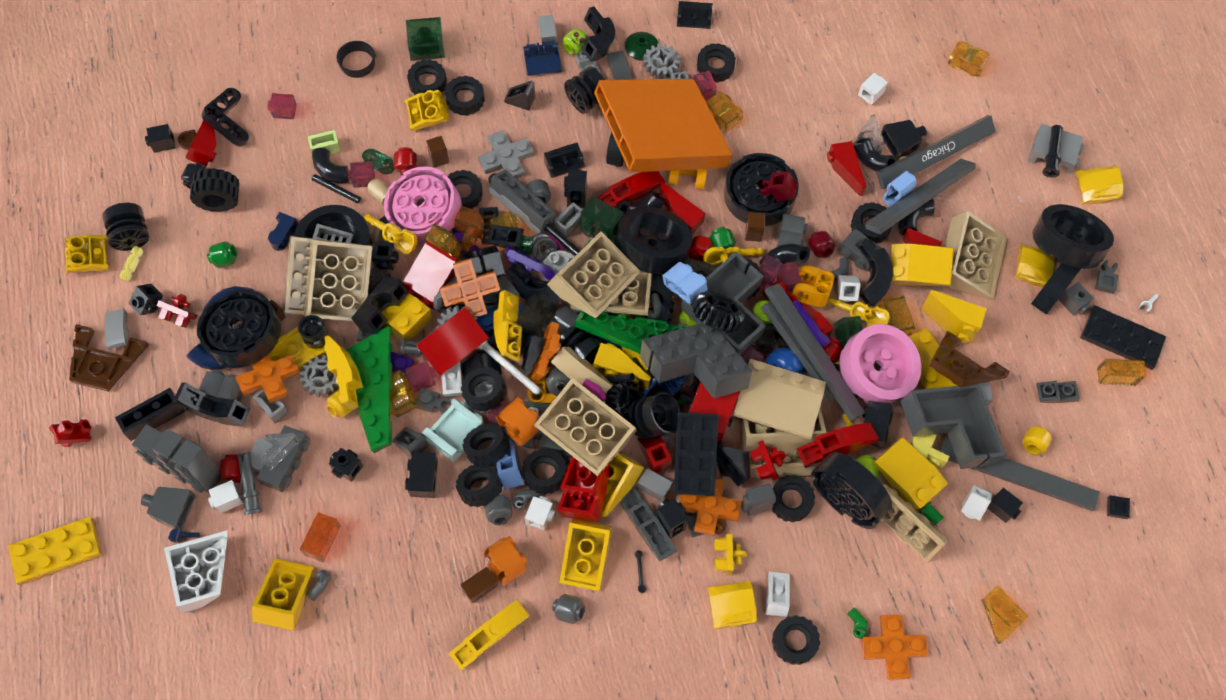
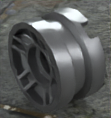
(546, 242)

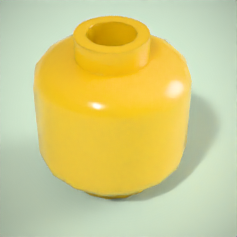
(335, 407)
(1036, 440)

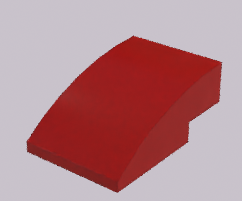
(452, 341)
(583, 492)

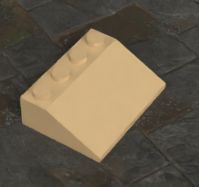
(976, 255)
(594, 276)
(633, 298)
(781, 399)
(585, 427)
(912, 527)

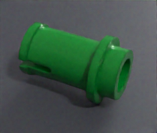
(931, 513)

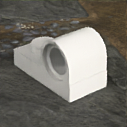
(778, 594)

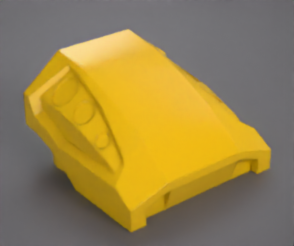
(426, 109)
(1100, 184)
(85, 253)
(1034, 265)
(732, 605)

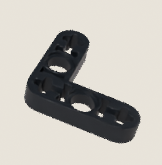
(219, 113)

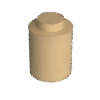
(378, 189)

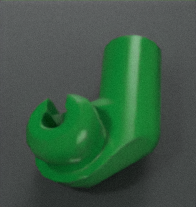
(860, 623)

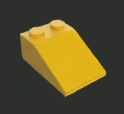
(921, 265)
(954, 315)
(407, 318)
(614, 361)
(910, 473)
(622, 477)
(585, 554)
(282, 594)

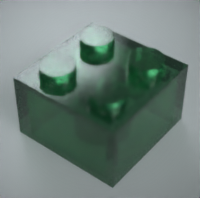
(425, 38)
(600, 217)

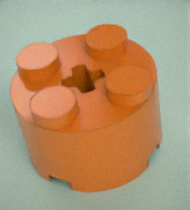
(518, 421)
(505, 561)

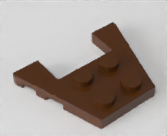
(98, 367)
(960, 368)

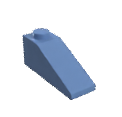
(509, 466)

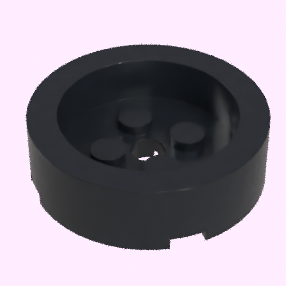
(744, 195)
(336, 217)
(655, 225)
(1073, 236)
(245, 342)
(852, 490)

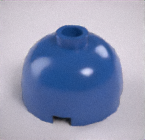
(785, 359)

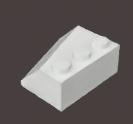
(197, 570)

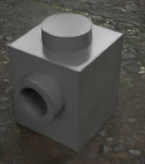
(1076, 299)

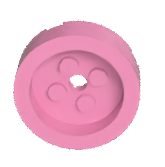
(440, 203)
(895, 355)

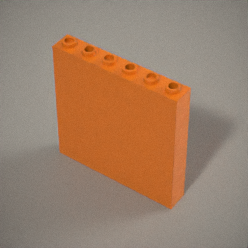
(662, 125)

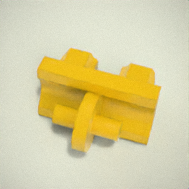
(726, 545)

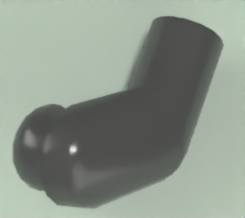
(843, 268)
(522, 497)
(320, 586)

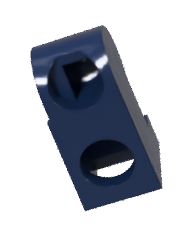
(280, 236)

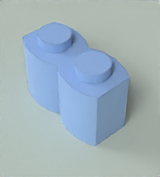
(899, 188)
(685, 282)

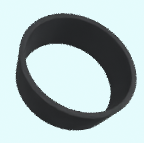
(356, 46)

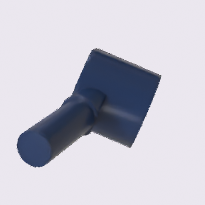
(176, 534)

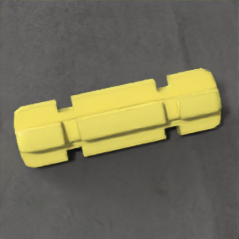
(131, 263)

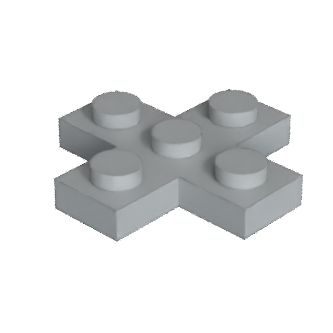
(505, 154)

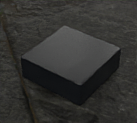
(1118, 507)

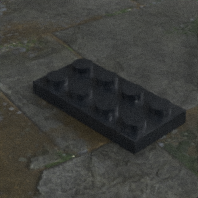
(1123, 337)
(696, 454)

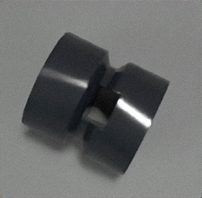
(313, 331)

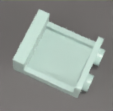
(451, 429)

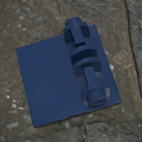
(542, 58)
(670, 386)

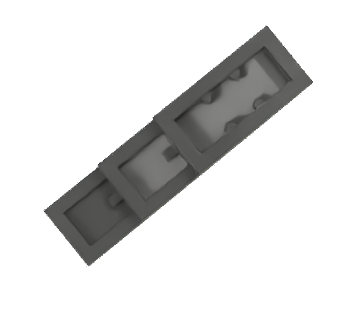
(647, 525)

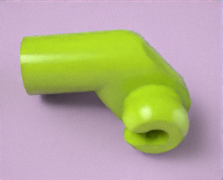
(686, 319)

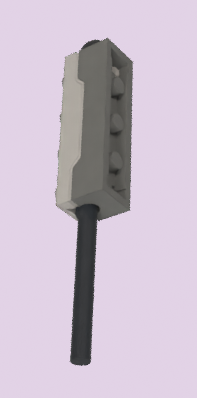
(526, 206)

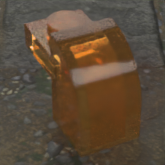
(471, 224)

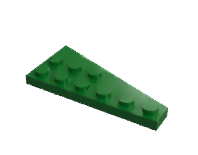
(624, 330)
(373, 399)

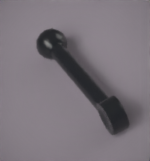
(641, 588)

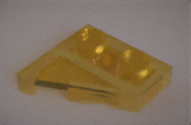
(1002, 613)

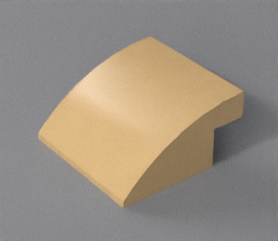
(326, 278)
(792, 465)

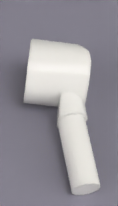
(1148, 304)

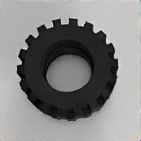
(214, 190)

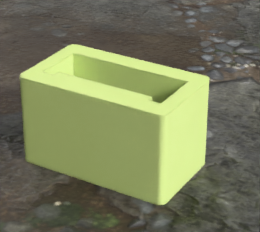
(325, 140)

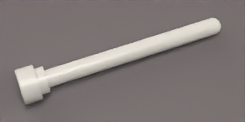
(510, 367)

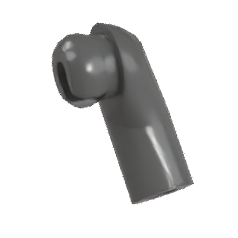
(656, 306)

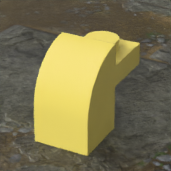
(924, 444)

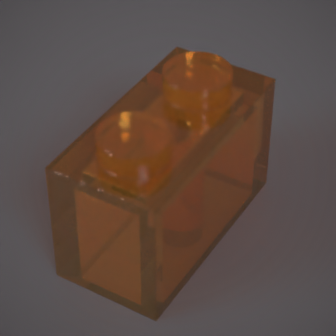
(320, 537)

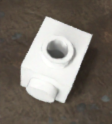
(872, 88)
(848, 288)
(225, 497)
(976, 503)
(539, 512)

